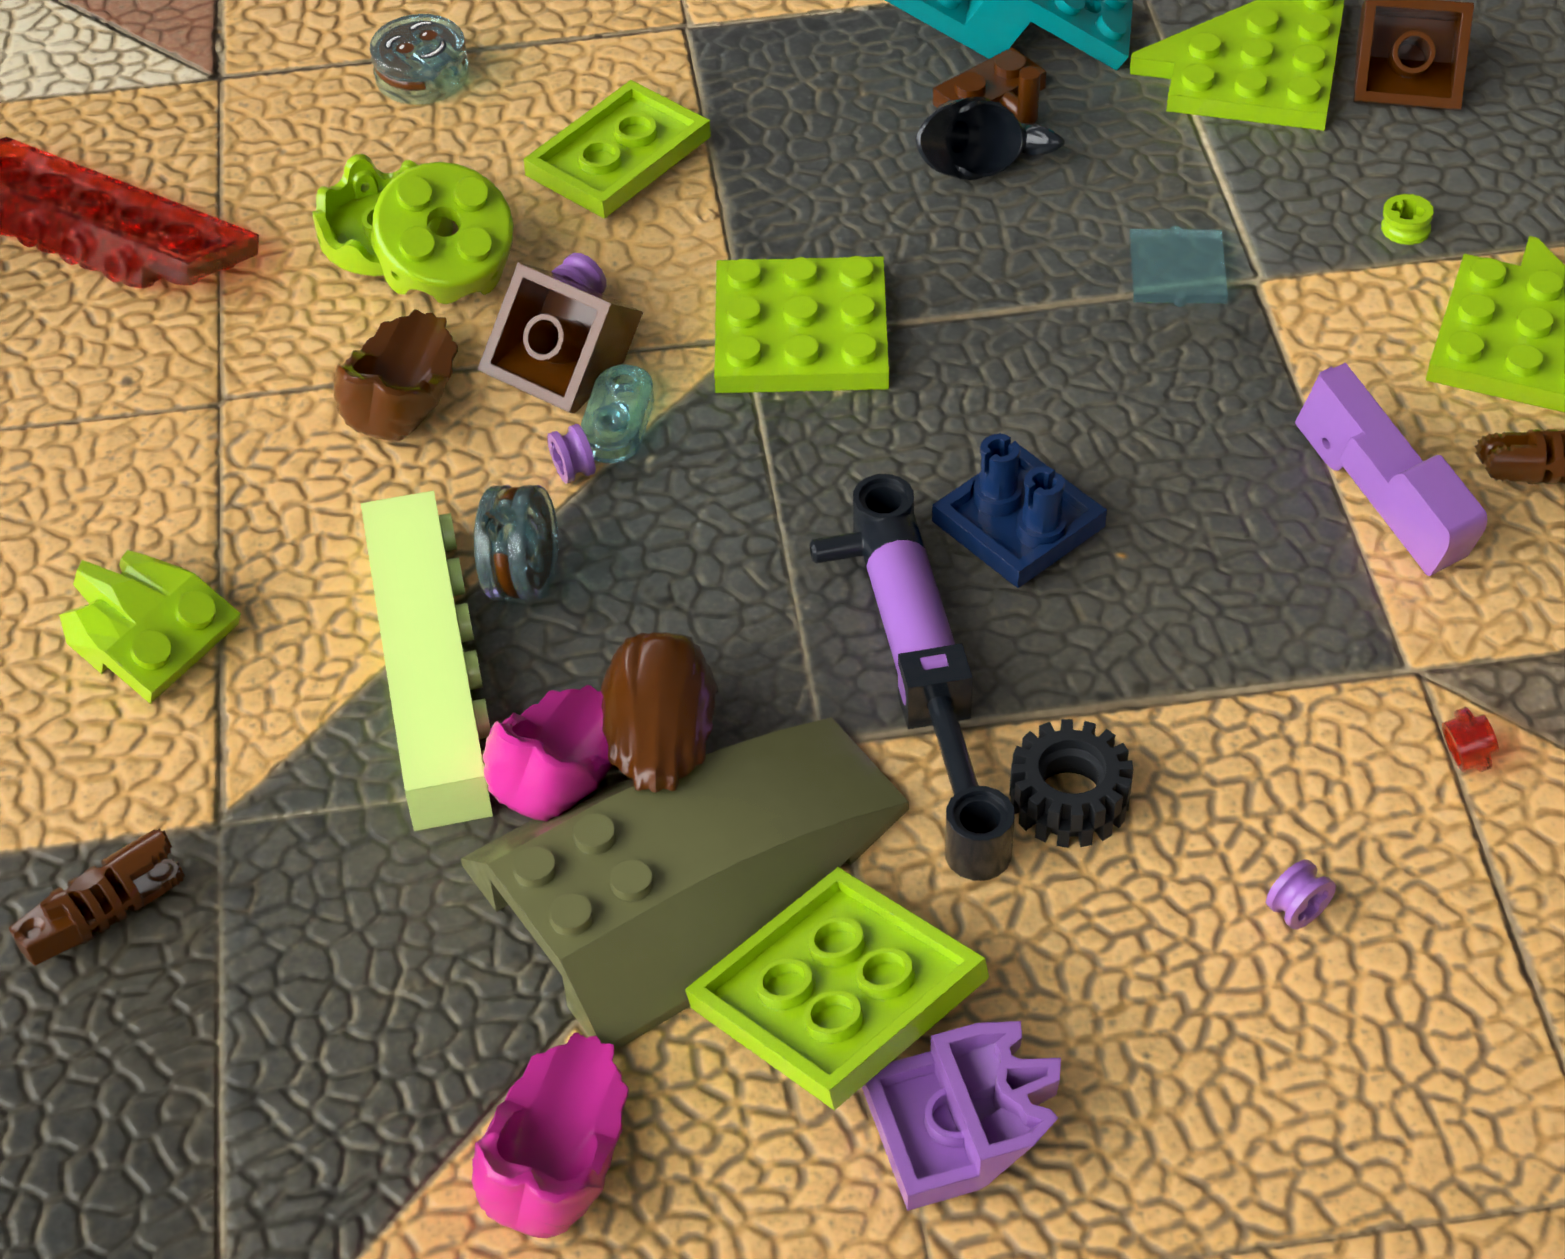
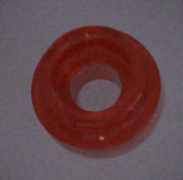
(1470, 740)

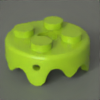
(346, 216)
(436, 264)

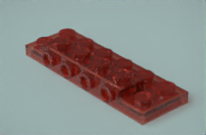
(111, 223)

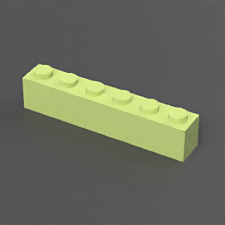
(425, 660)

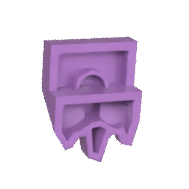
(961, 1110)

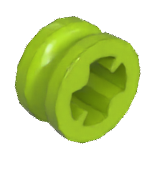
(1410, 230)

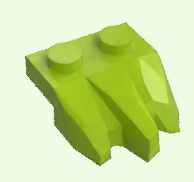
(145, 621)

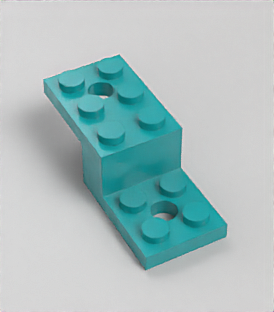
(992, 26)

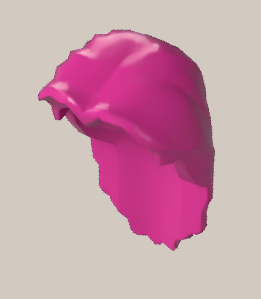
(548, 754)
(552, 1139)

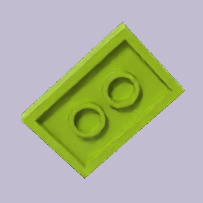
(617, 148)

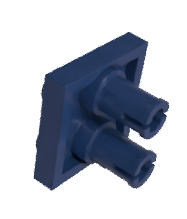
(1017, 512)

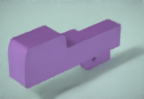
(1415, 497)

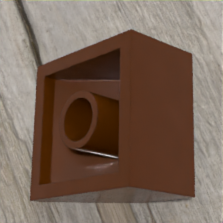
(1413, 53)
(556, 337)

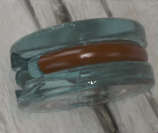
(419, 59)
(516, 542)

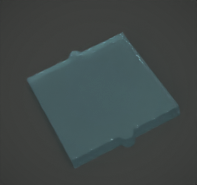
(1177, 266)

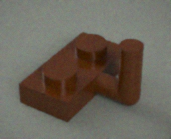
(1003, 79)

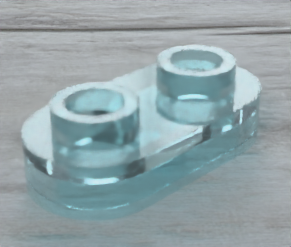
(618, 413)

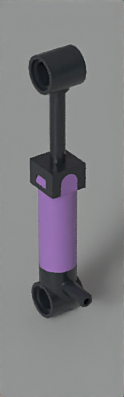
(930, 666)

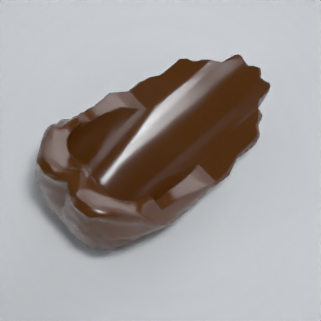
(396, 376)
(658, 709)

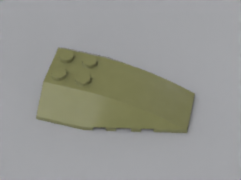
(661, 886)

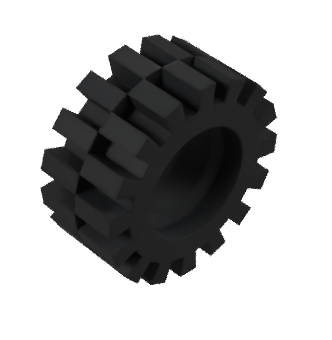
(1064, 812)

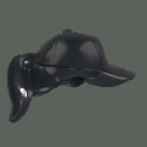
(979, 138)

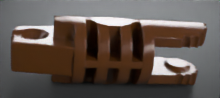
(1524, 456)
(98, 898)

